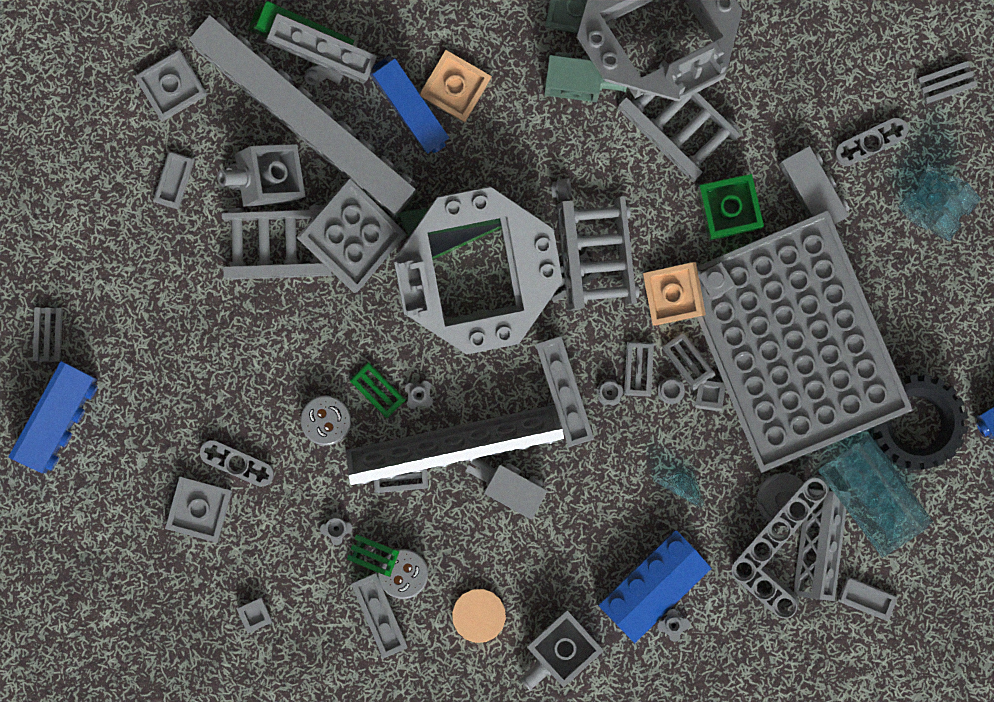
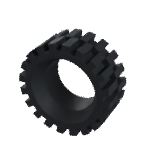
(951, 429)

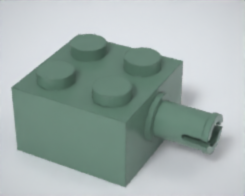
(575, 78)

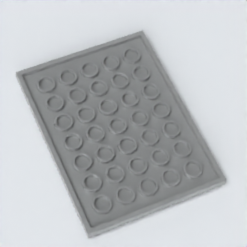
(799, 344)

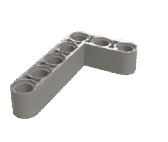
(775, 541)

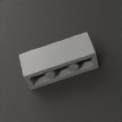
(813, 186)

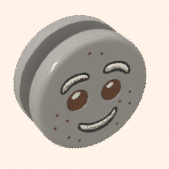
(325, 420)
(407, 576)

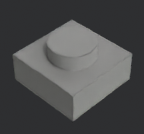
(717, 280)
(710, 396)
(254, 615)

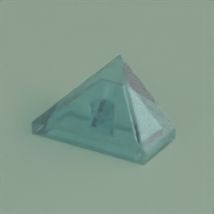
(683, 484)

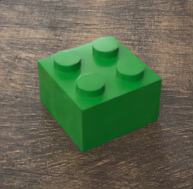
(730, 207)

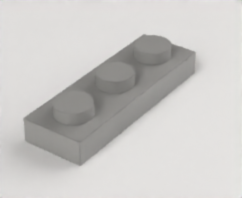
(379, 615)

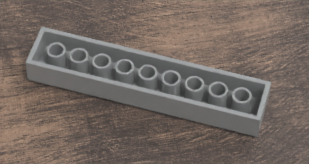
(304, 118)

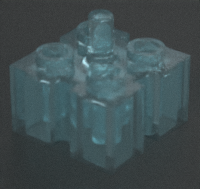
(939, 203)

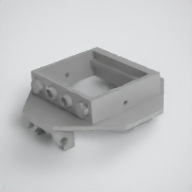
(676, 79)
(531, 264)

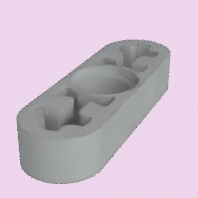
(850, 144)
(240, 474)

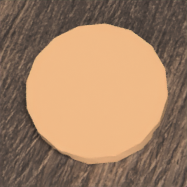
(479, 615)

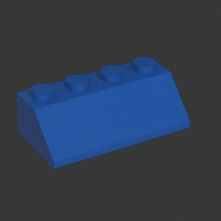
(53, 418)
(654, 586)

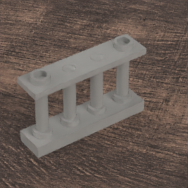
(671, 146)
(264, 266)
(575, 268)

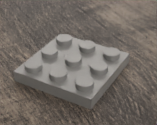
(351, 235)

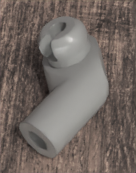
(318, 73)

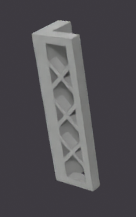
(320, 49)
(564, 391)
(826, 567)

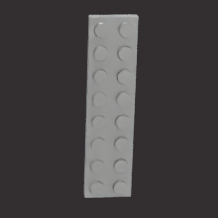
(453, 444)

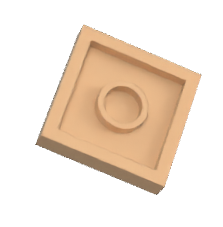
(455, 86)
(674, 294)

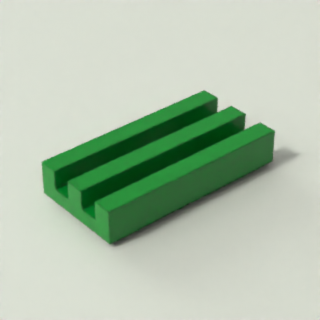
(361, 373)
(358, 549)

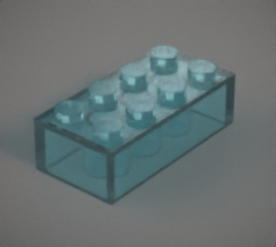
(875, 496)

